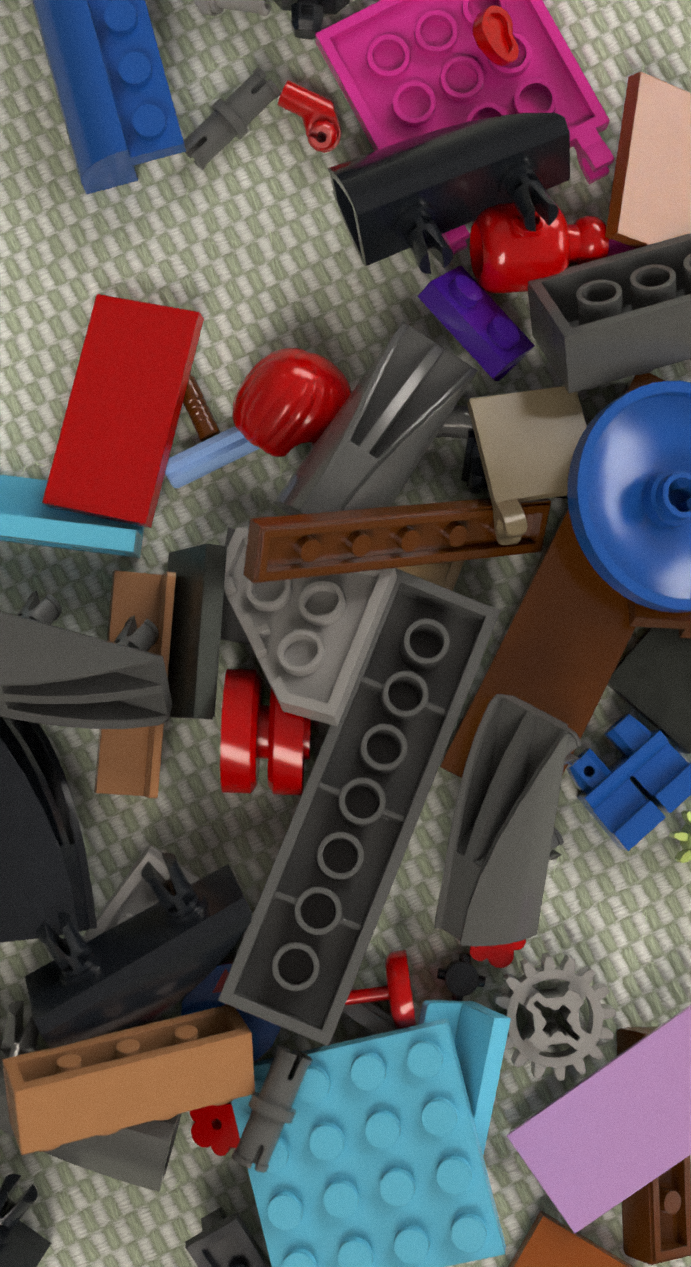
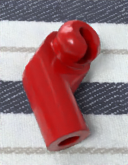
(317, 115)

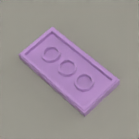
(614, 1126)

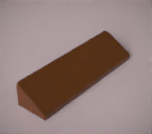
(659, 1214)

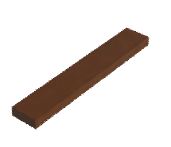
(383, 538)

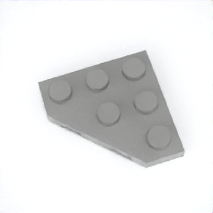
(308, 630)

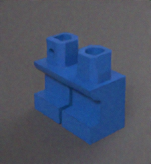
(613, 797)

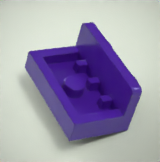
(476, 322)

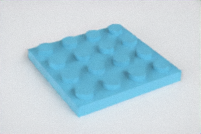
(377, 1159)

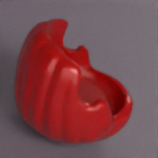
(288, 400)

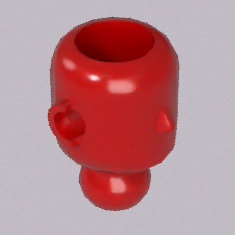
(510, 255)

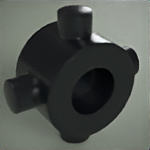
(461, 977)

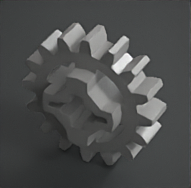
(567, 997)

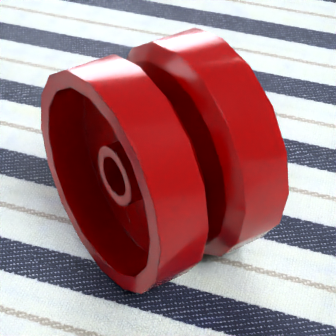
(259, 732)

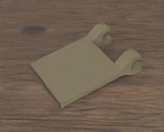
(525, 450)

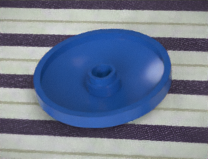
(635, 495)

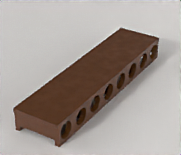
(557, 641)

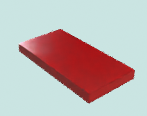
(123, 410)

